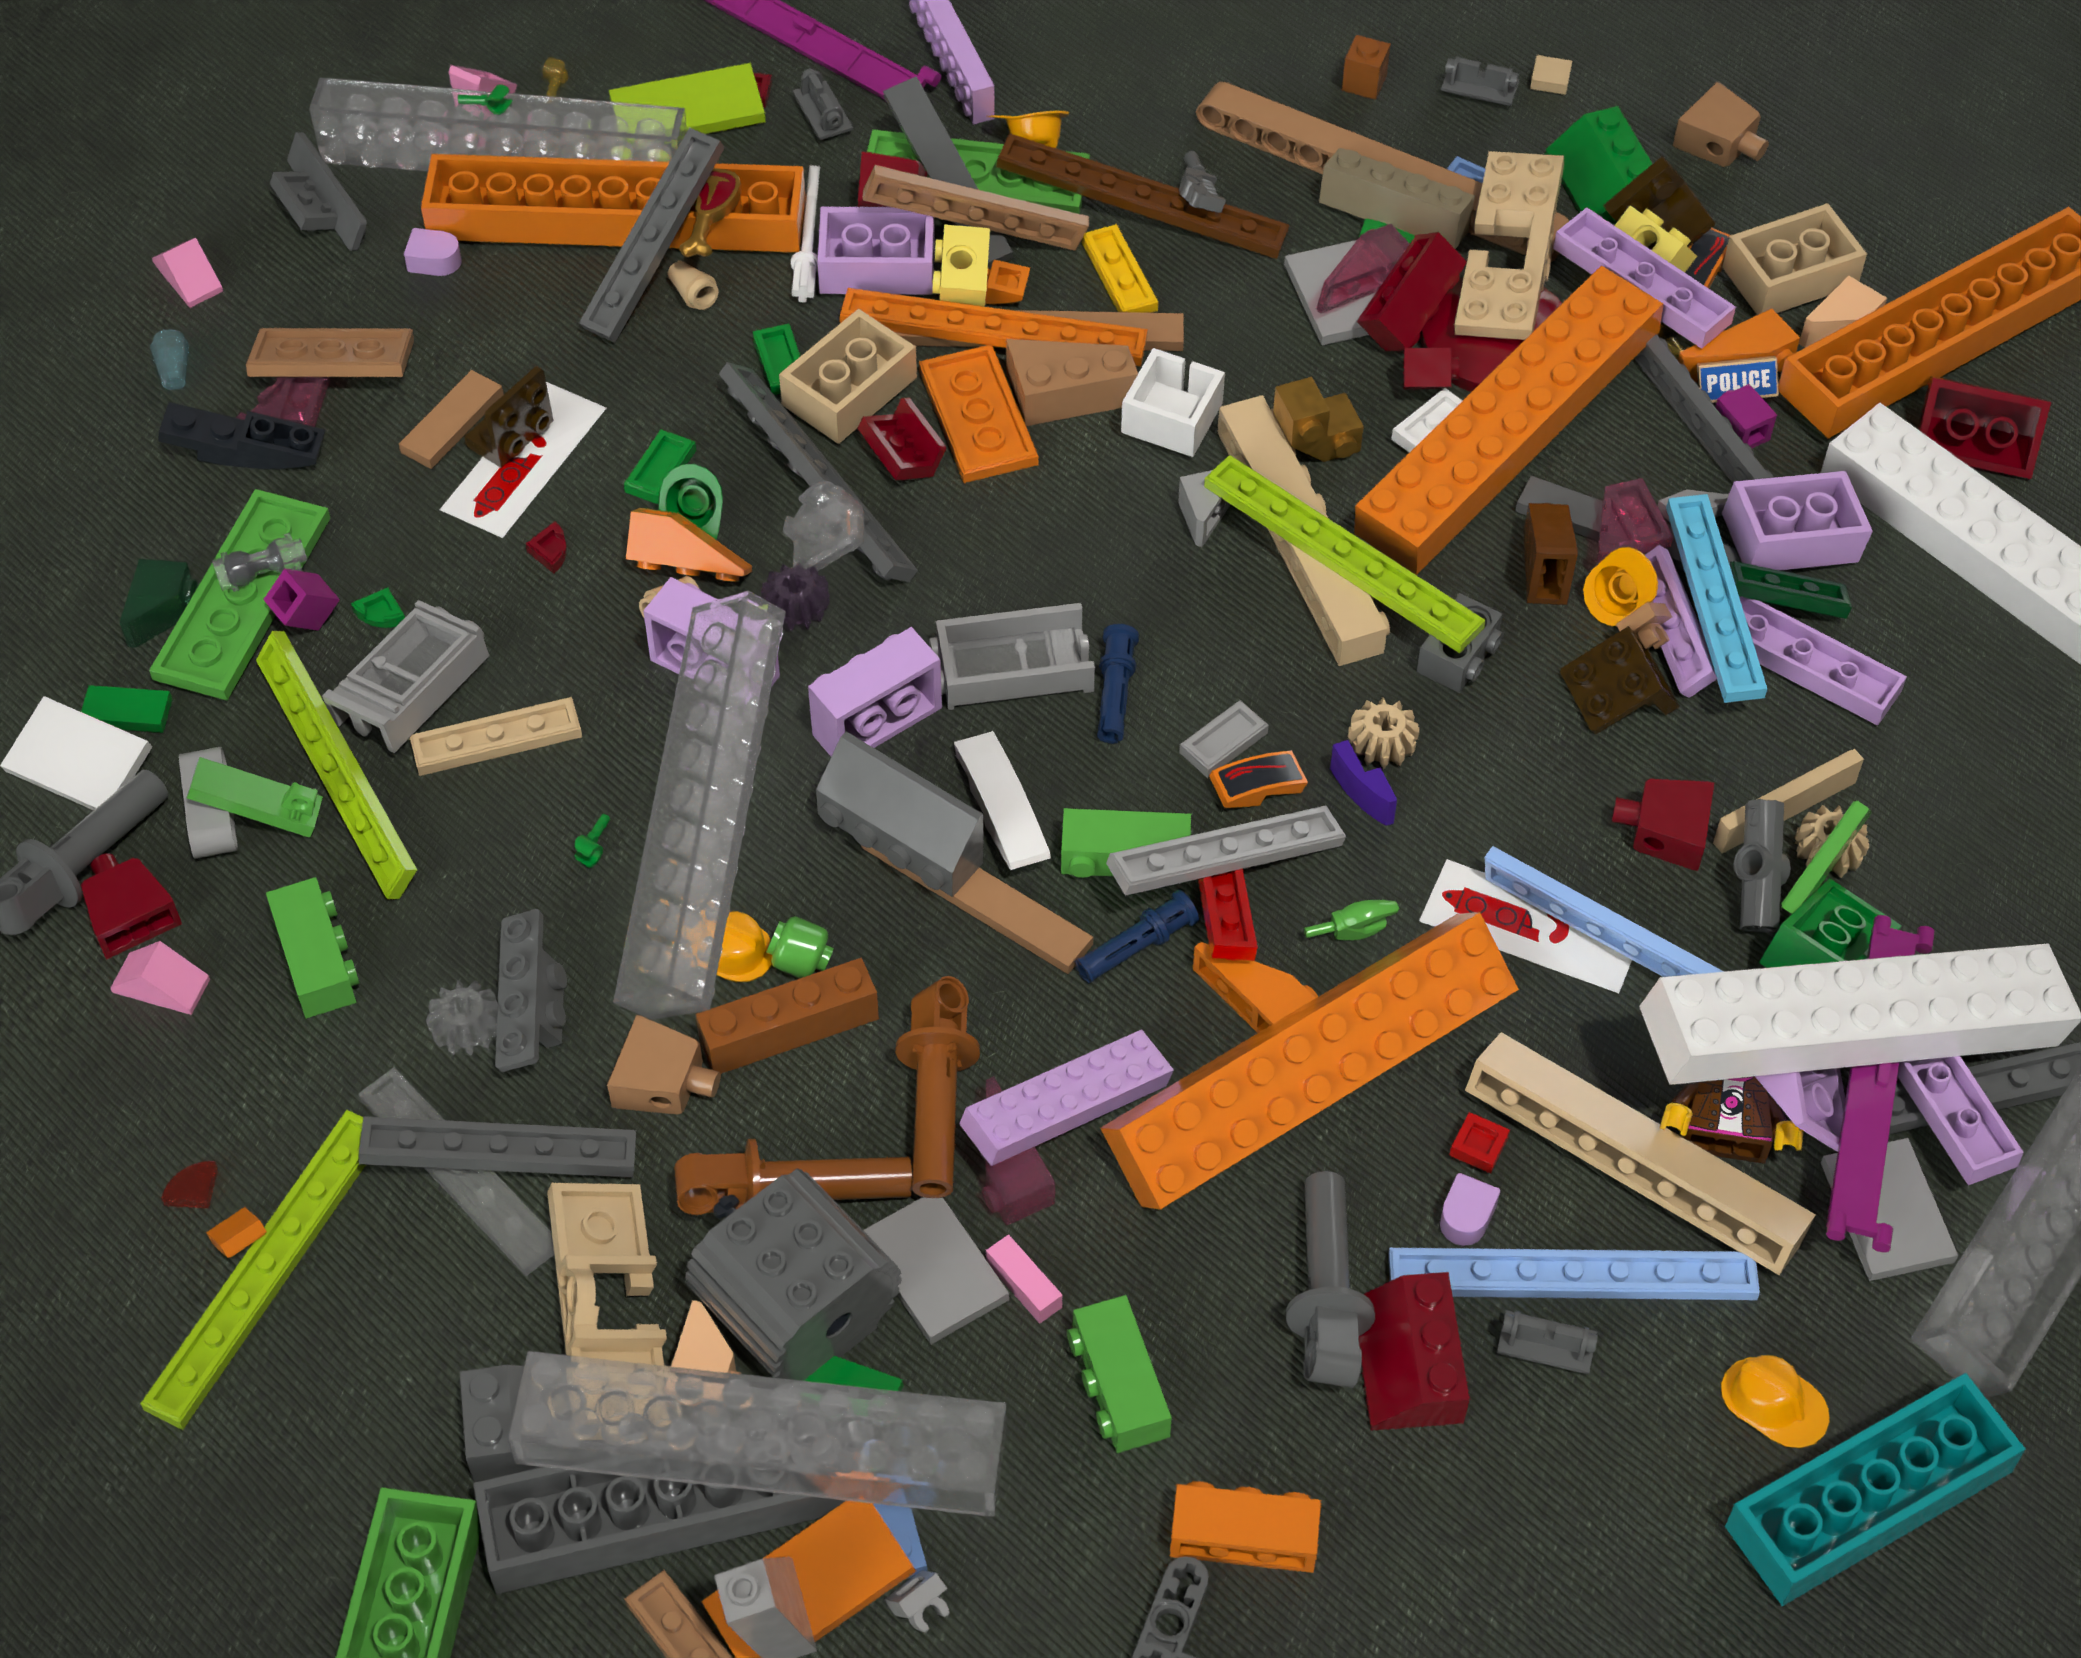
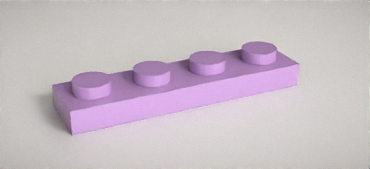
(1687, 648)

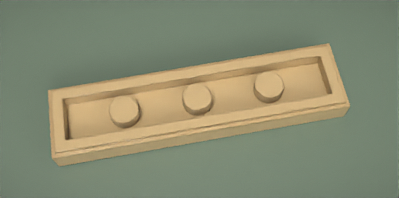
(495, 736)
(1795, 795)

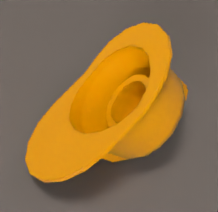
(1038, 127)
(1620, 585)
(744, 949)
(1775, 1401)

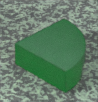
(379, 609)

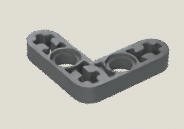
(1154, 1643)

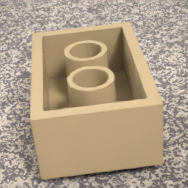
(1793, 259)
(848, 375)

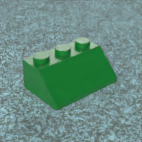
(1599, 159)

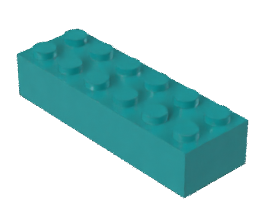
(1874, 1488)

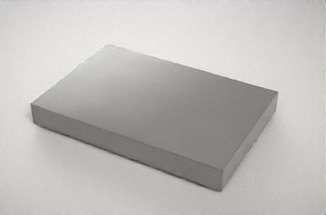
(1308, 273)
(1909, 1207)
(941, 1267)

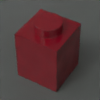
(1429, 368)

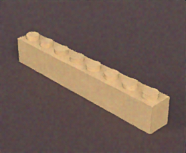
(1340, 608)
(1640, 1153)

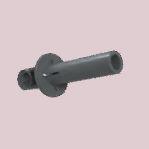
(49, 873)
(1330, 1312)

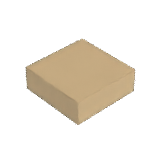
(1551, 74)

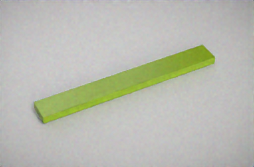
(1345, 554)
(336, 765)
(258, 1276)

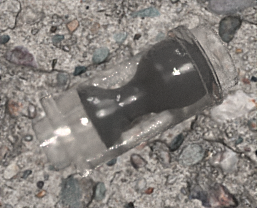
(242, 568)

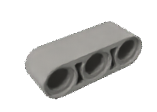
(208, 828)

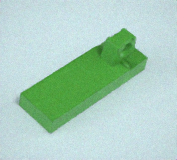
(255, 797)

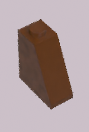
(1549, 553)

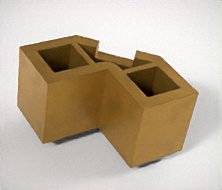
(1317, 424)

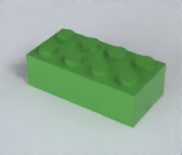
(412, 1577)

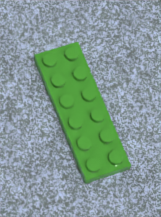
(981, 163)
(225, 627)

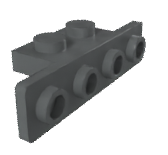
(316, 196)
(527, 993)

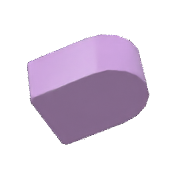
(432, 252)
(1468, 1210)

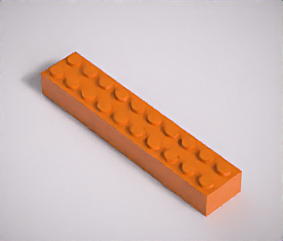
(598, 202)
(1937, 326)
(1507, 420)
(1308, 1060)

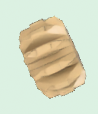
(1383, 732)
(1816, 830)

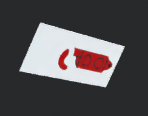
(498, 496)
(1523, 928)

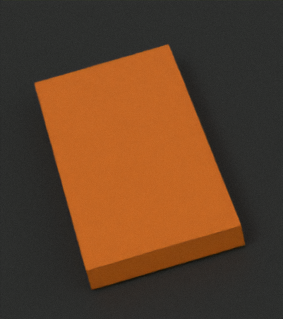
(978, 413)
(840, 1568)

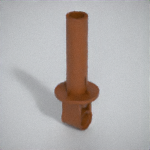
(937, 1050)
(708, 1177)

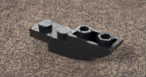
(247, 443)

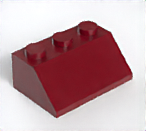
(1985, 425)
(1414, 1355)

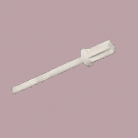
(805, 261)

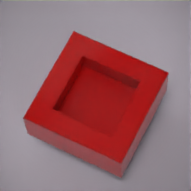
(1479, 1142)

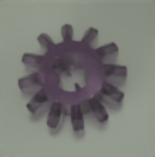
(799, 593)

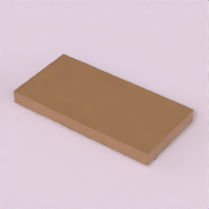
(330, 352)

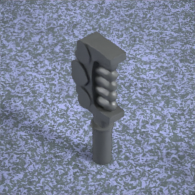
(1199, 186)

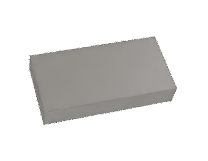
(1223, 738)

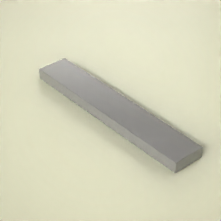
(1225, 850)

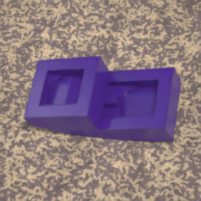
(1367, 789)

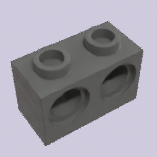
(1453, 668)

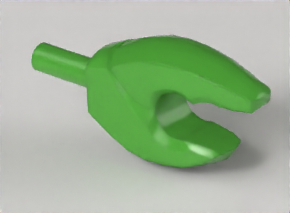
(1356, 920)

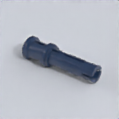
(1117, 668)
(1152, 923)

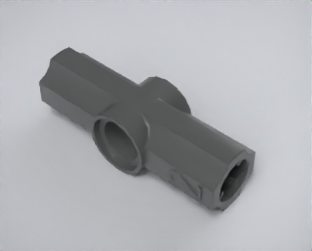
(1762, 866)

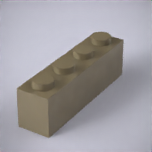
(1395, 196)

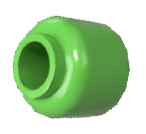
(799, 947)

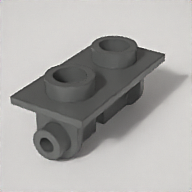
(1466, 79)
(821, 106)
(1547, 1342)

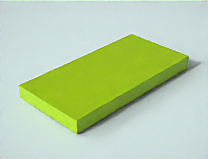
(711, 98)

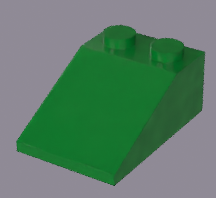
(1824, 929)

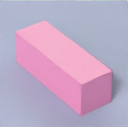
(1024, 1279)

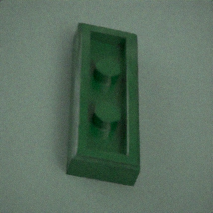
(1791, 590)

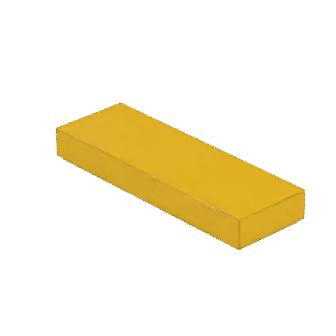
(1119, 270)

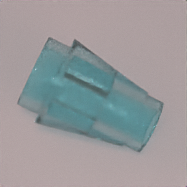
(171, 357)

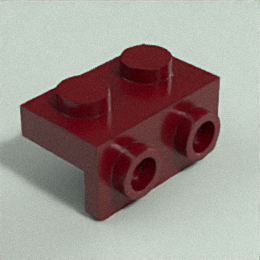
(904, 441)

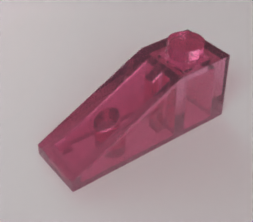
(1363, 268)
(1018, 1183)

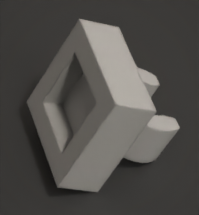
(915, 1596)

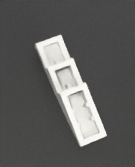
(1002, 800)

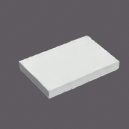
(75, 754)

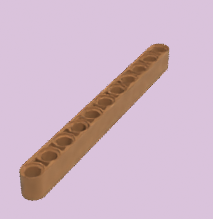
(1314, 141)

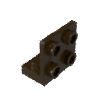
(1668, 197)
(513, 420)
(1616, 681)

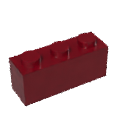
(1412, 292)

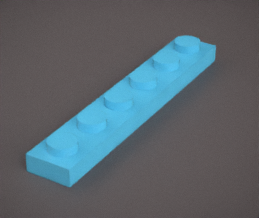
(1716, 598)

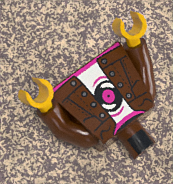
(1731, 1119)

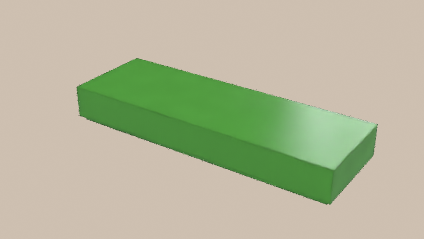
(1827, 856)

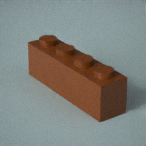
(787, 1016)

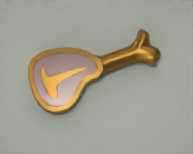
(712, 204)

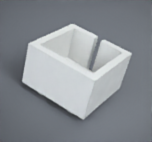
(1164, 413)

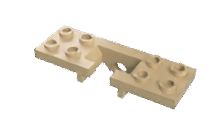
(1514, 201)
(602, 1232)

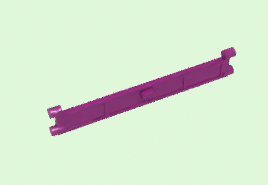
(823, 44)
(1868, 1117)

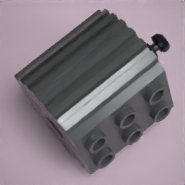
(792, 1276)

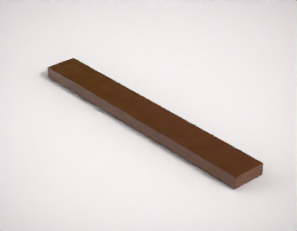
(1140, 195)

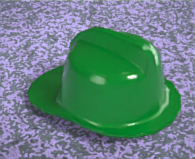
(695, 495)

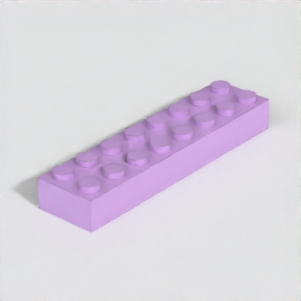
(956, 57)
(1687, 304)
(1821, 663)
(1065, 1097)
(1961, 1117)

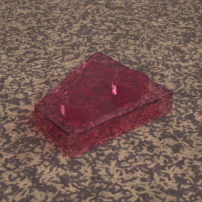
(293, 399)
(1631, 520)

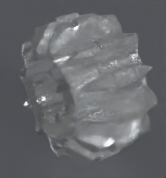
(463, 1017)

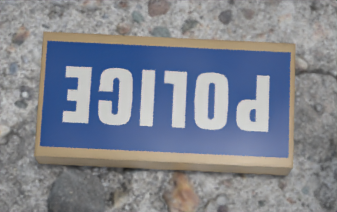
(1733, 374)

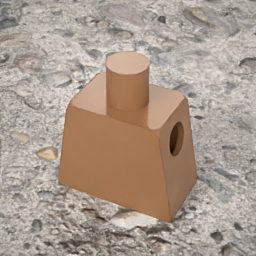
(1720, 128)
(659, 1070)

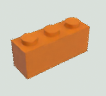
(1245, 1527)

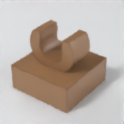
(1647, 624)

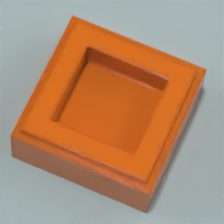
(236, 1232)

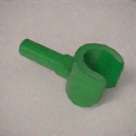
(494, 101)
(587, 848)

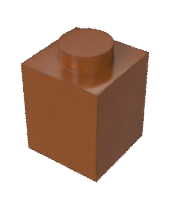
(1366, 67)

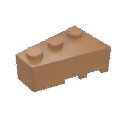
(1067, 378)

